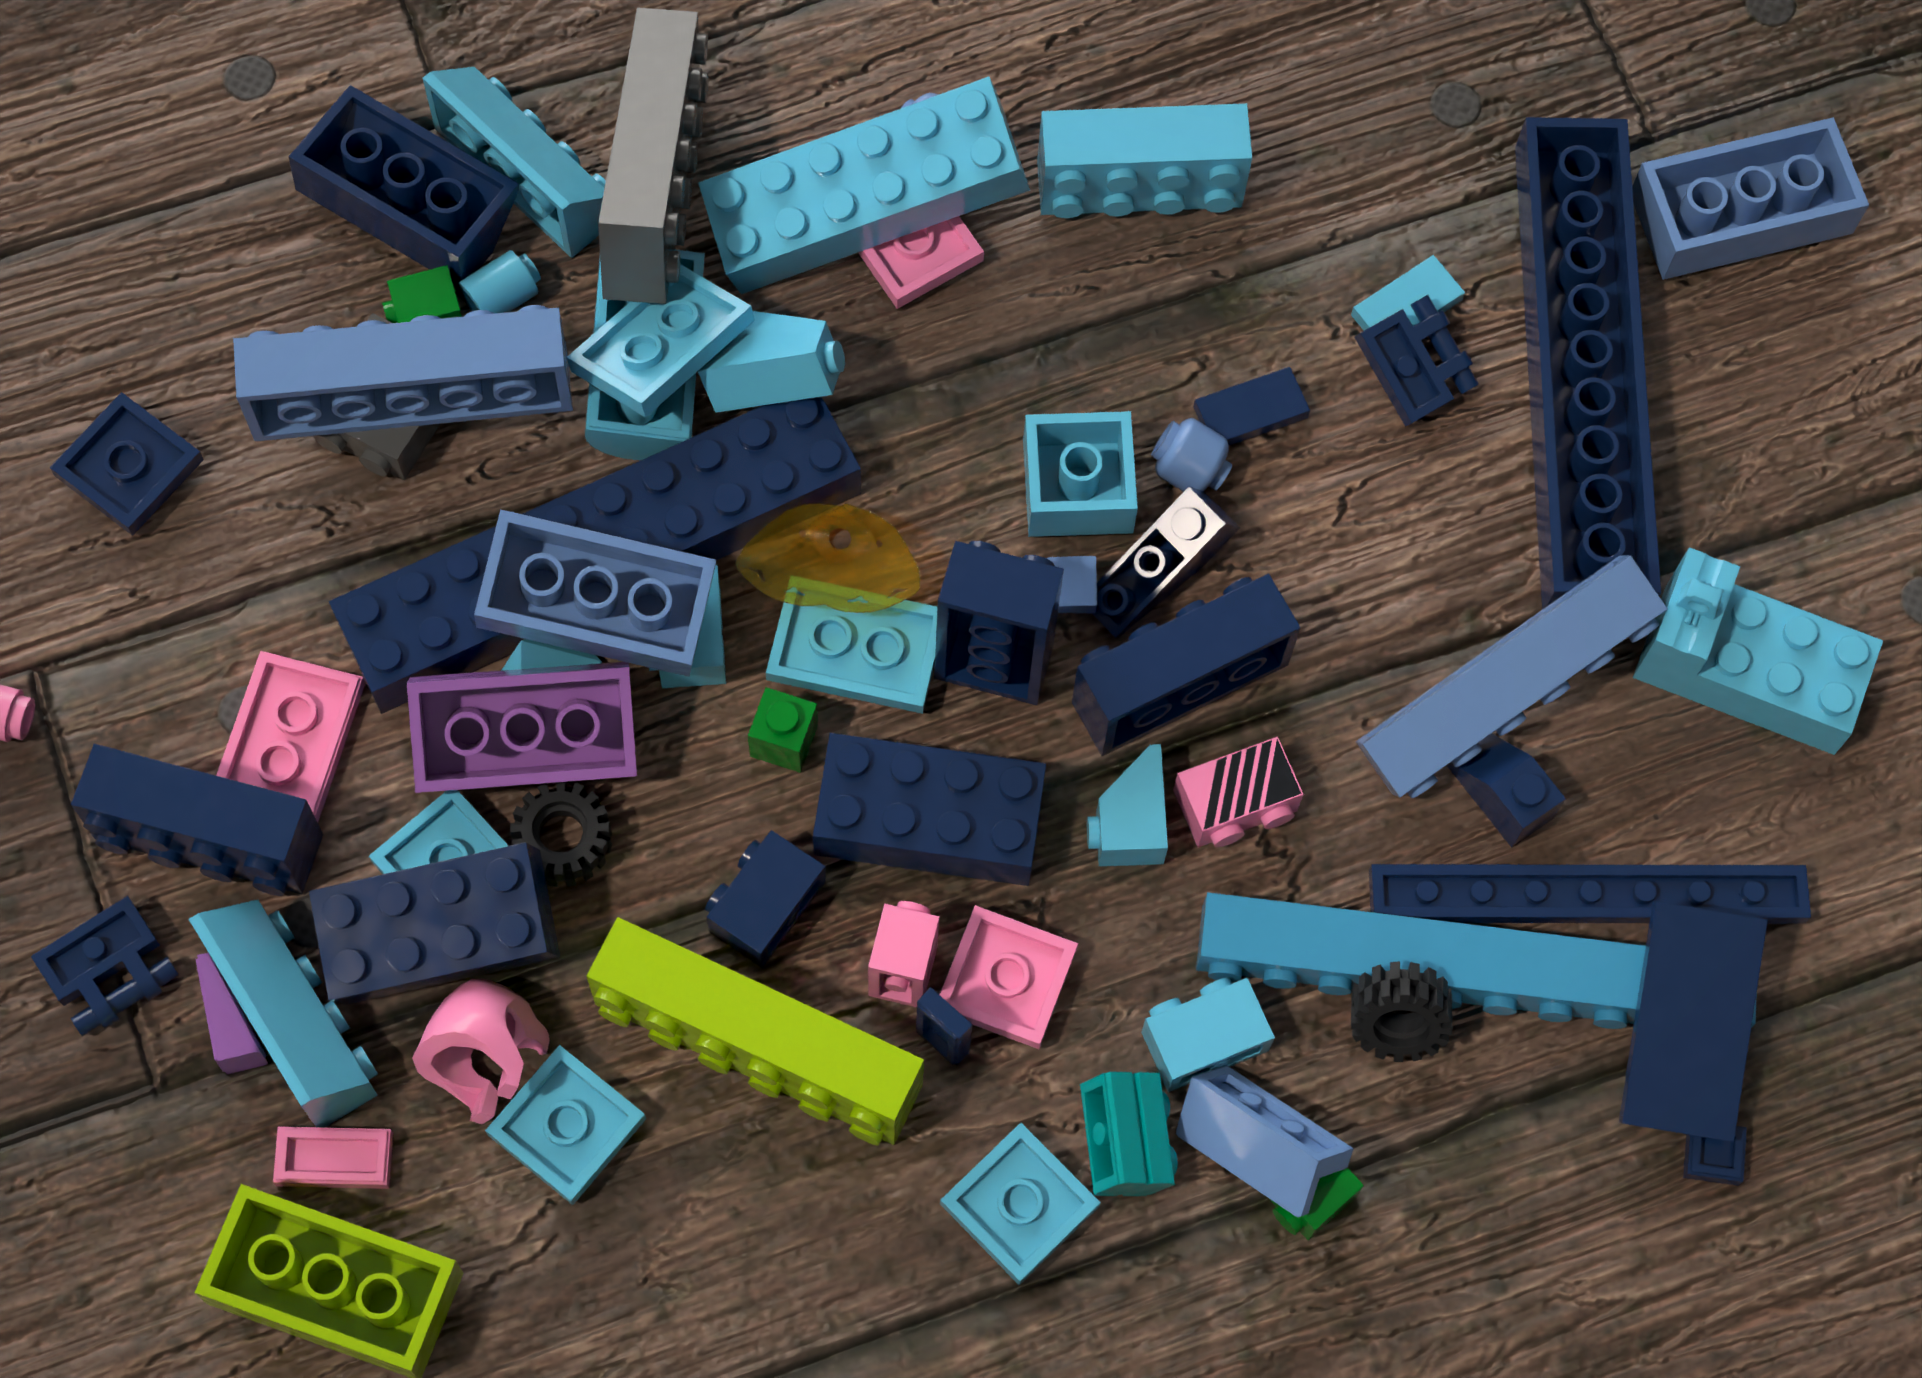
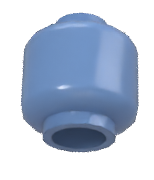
(1191, 456)

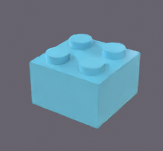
(1079, 474)

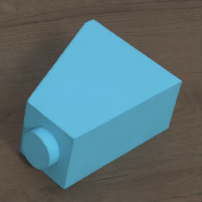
(774, 363)

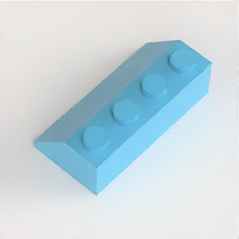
(487, 125)
(286, 1011)

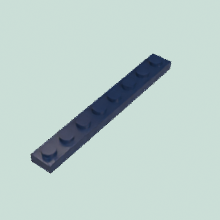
(1585, 891)

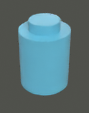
(501, 284)

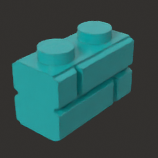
(1128, 1134)

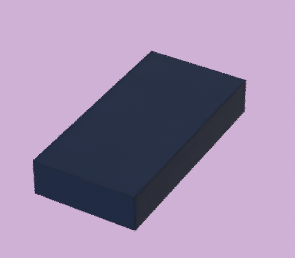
(1253, 406)
(943, 1027)

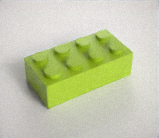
(330, 1282)

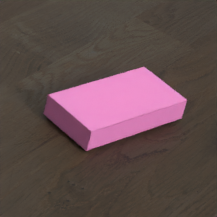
(333, 1157)

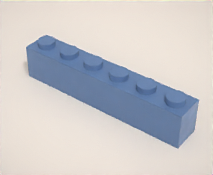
(1512, 676)

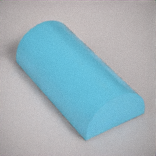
(622, 431)

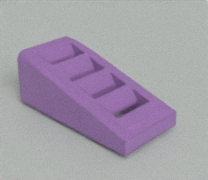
(230, 1032)

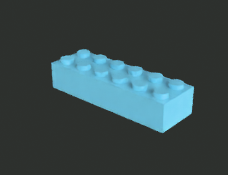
(863, 186)

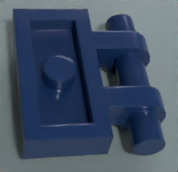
(1406, 367)
(95, 953)

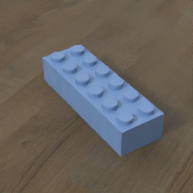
(402, 373)

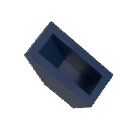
(1509, 788)

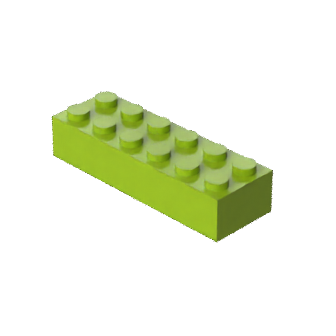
(755, 1032)

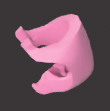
(485, 1019)

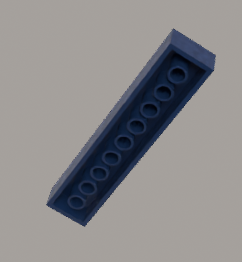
(1584, 351)
(689, 498)

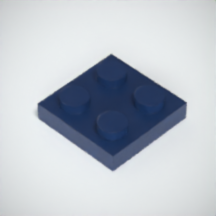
(126, 463)

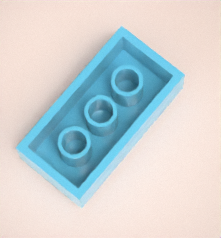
(1143, 159)

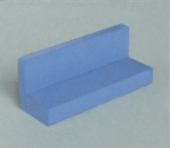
(1259, 1138)

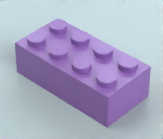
(521, 726)

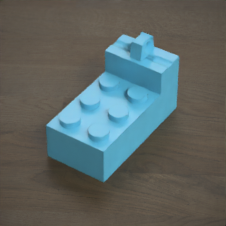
(1757, 656)

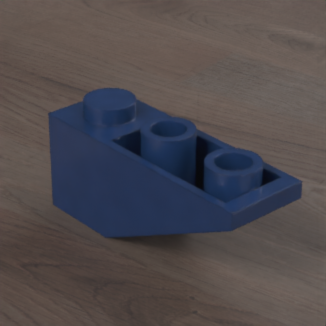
(1162, 560)

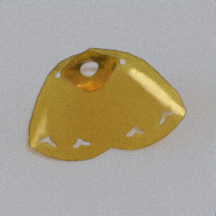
(827, 573)

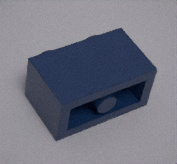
(764, 898)

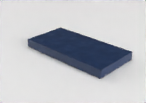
(1693, 1021)

